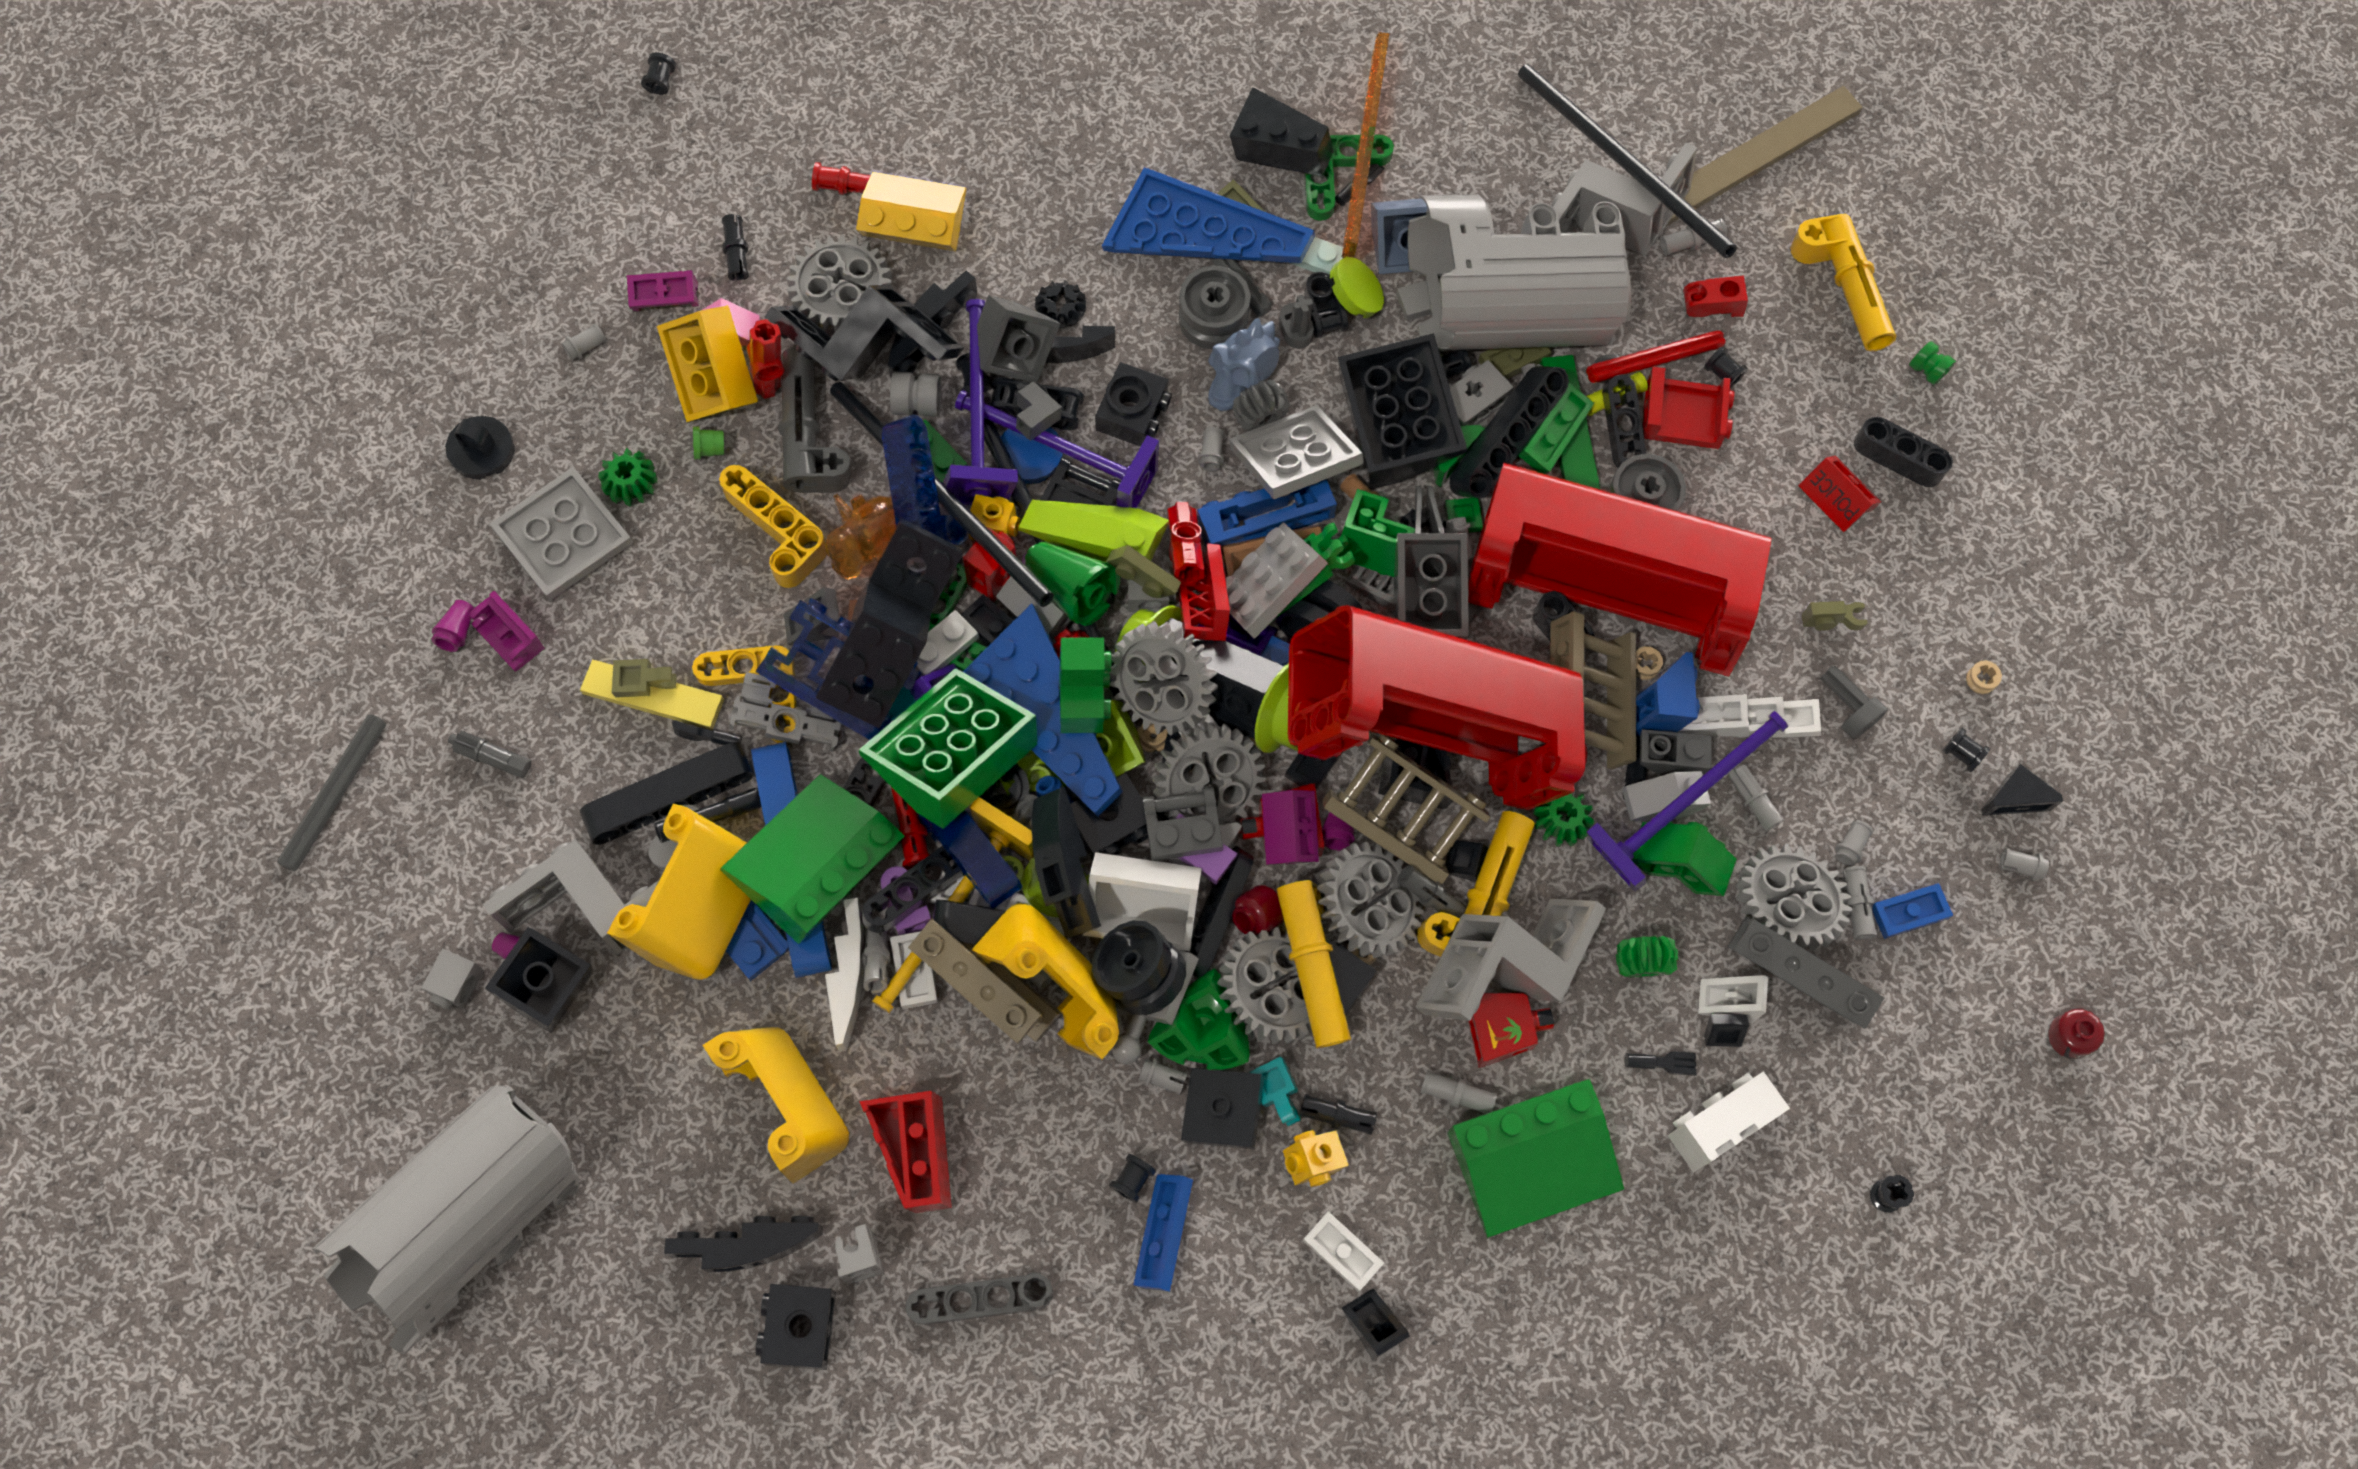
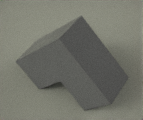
(1038, 411)

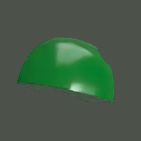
(1203, 1029)

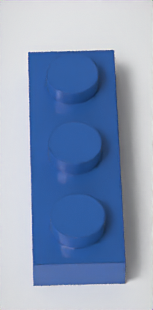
(1163, 1232)

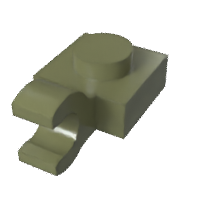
(1828, 615)
(636, 676)

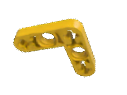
(756, 655)

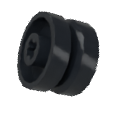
(1314, 606)
(1139, 967)

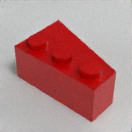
(914, 1147)

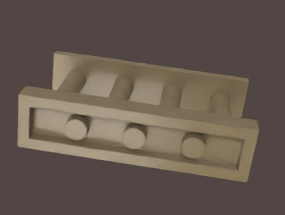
(1567, 651)
(1403, 842)
(989, 987)

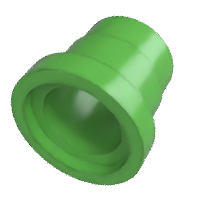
(707, 442)

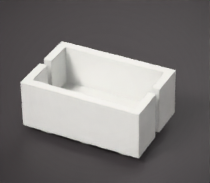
(1147, 892)

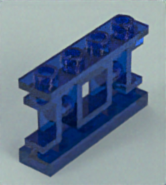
(808, 693)

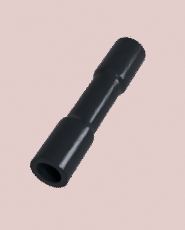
(729, 807)

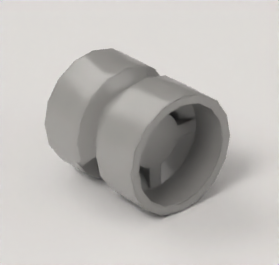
(915, 394)

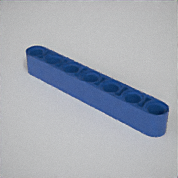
(776, 791)

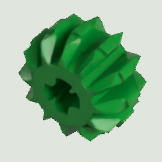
(627, 489)
(1571, 830)
(1647, 957)

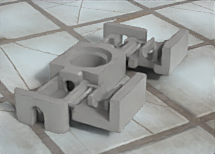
(755, 714)

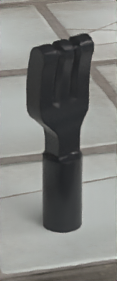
(1344, 195)
(699, 734)
(1674, 1062)

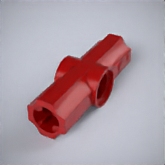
(765, 358)
(1185, 544)

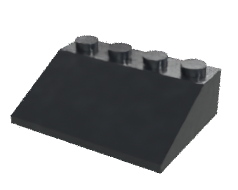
(1401, 409)

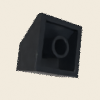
(539, 979)

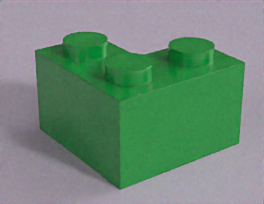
(1370, 535)
(1082, 676)
(1688, 855)

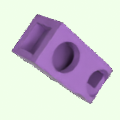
(917, 919)

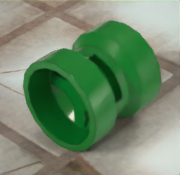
(1935, 365)

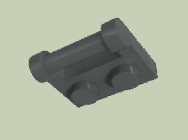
(1183, 835)

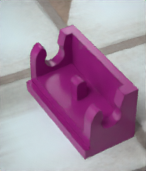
(662, 289)
(505, 631)
(1290, 827)

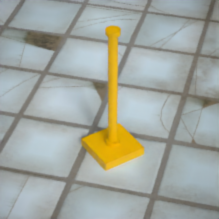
(1003, 833)

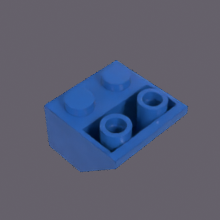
(1669, 698)

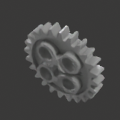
(837, 281)
(1167, 708)
(1238, 769)
(1794, 896)
(1391, 916)
(1259, 957)

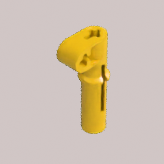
(1837, 240)
(1509, 840)
(1313, 962)

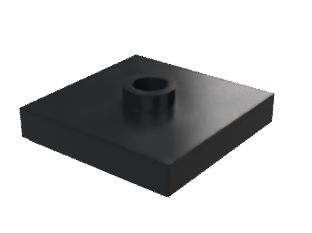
(1222, 1108)

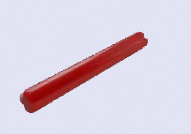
(1655, 356)

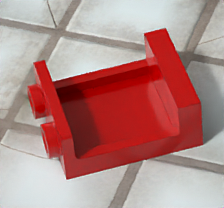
(1686, 411)

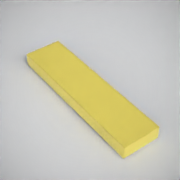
(680, 704)

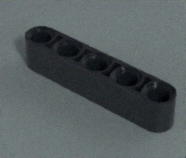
(1509, 431)
(654, 796)

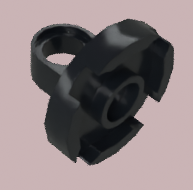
(479, 447)

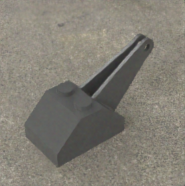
(1432, 574)

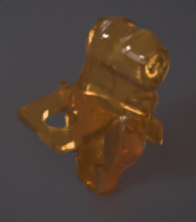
(862, 535)

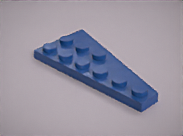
(1189, 221)
(1026, 671)

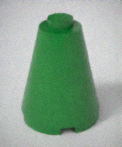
(1076, 581)

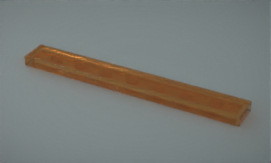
(1365, 145)

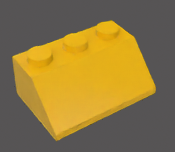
(911, 211)
(707, 363)

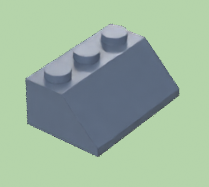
(1390, 232)

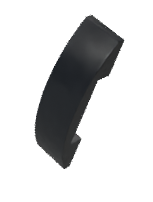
(1094, 341)

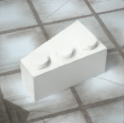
(1727, 1120)

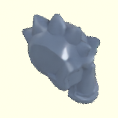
(1242, 361)

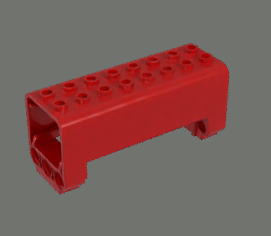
(1623, 560)
(1438, 691)

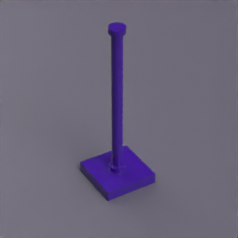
(1134, 478)
(978, 479)
(1621, 854)

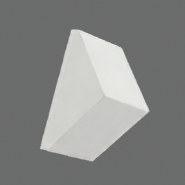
(1734, 996)

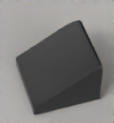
(1466, 859)

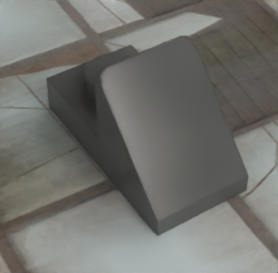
(821, 630)

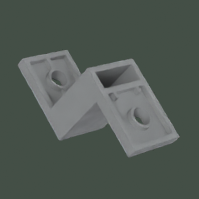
(1640, 211)
(565, 871)
(1504, 952)

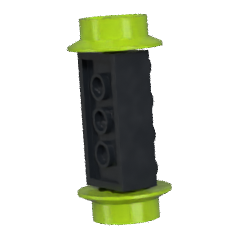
(1249, 690)

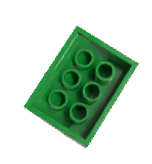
(951, 746)
(812, 856)
(1537, 1158)

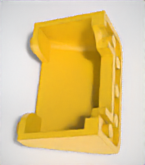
(693, 903)
(1029, 943)
(812, 1124)

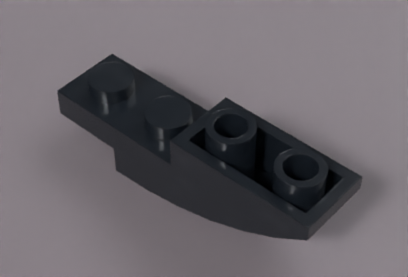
(940, 308)
(1057, 863)
(760, 1243)

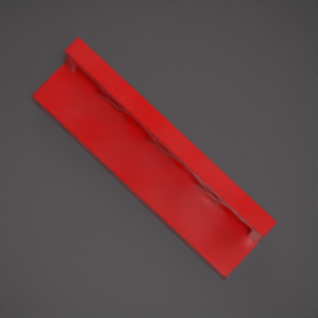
(1212, 600)

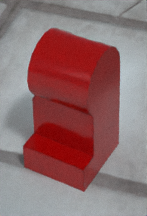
(1716, 297)

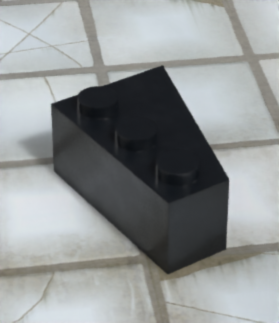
(1280, 136)
(1428, 757)

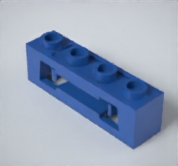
(1221, 519)

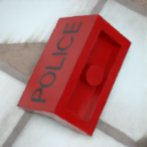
(1839, 492)

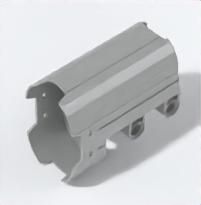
(1520, 286)
(450, 1214)

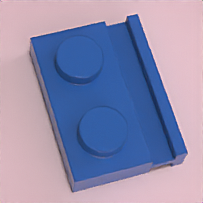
(756, 943)

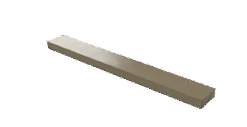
(1771, 146)

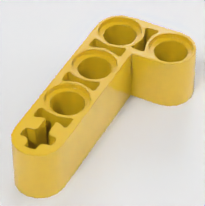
(770, 518)

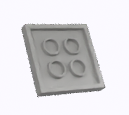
(1296, 452)
(561, 533)
(1271, 578)

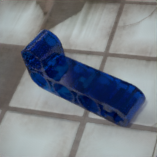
(913, 479)
(976, 858)

